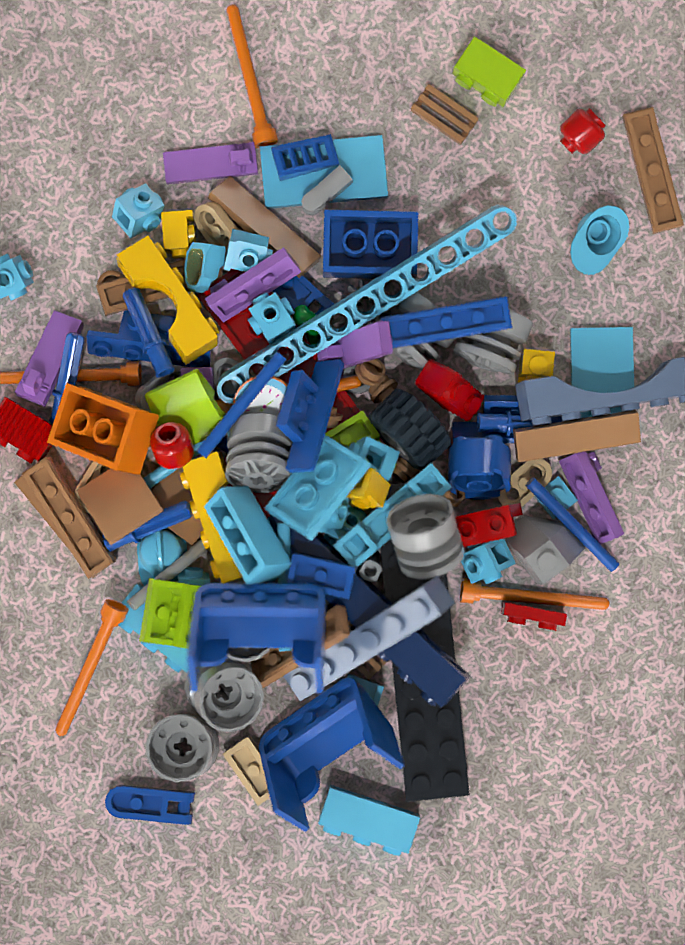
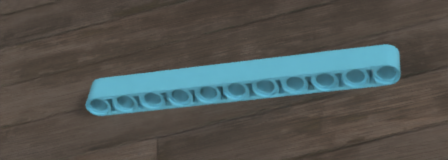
(375, 290)

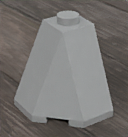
(544, 547)

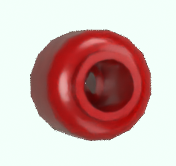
(582, 131)
(172, 445)

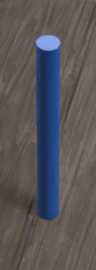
(241, 404)
(572, 524)

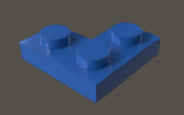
(330, 576)

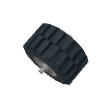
(410, 428)

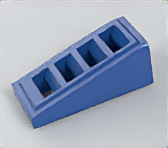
(296, 170)

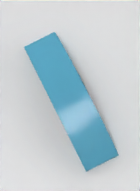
(373, 530)

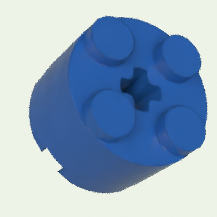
(479, 467)

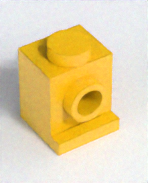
(177, 232)
(535, 364)
(370, 490)

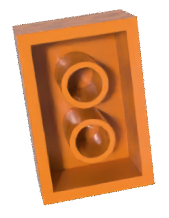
(103, 429)

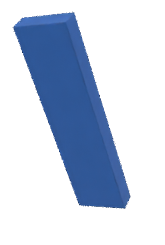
(449, 322)

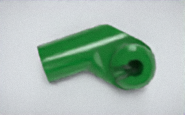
(302, 315)

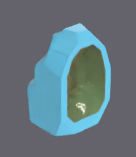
(203, 265)

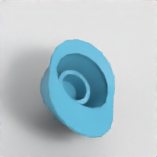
(599, 239)
(158, 552)

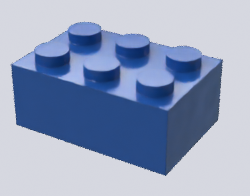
(367, 242)

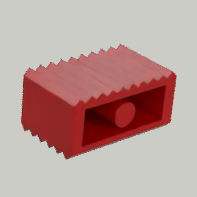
(449, 389)
(24, 431)

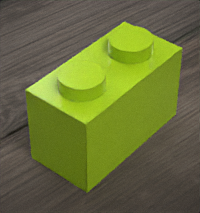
(488, 73)

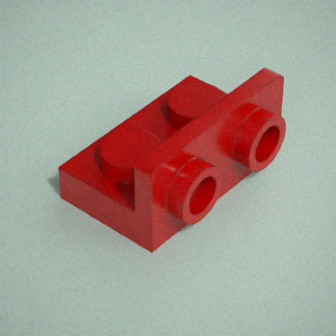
(488, 524)

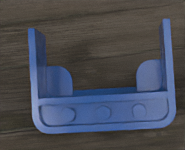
(257, 619)
(316, 737)

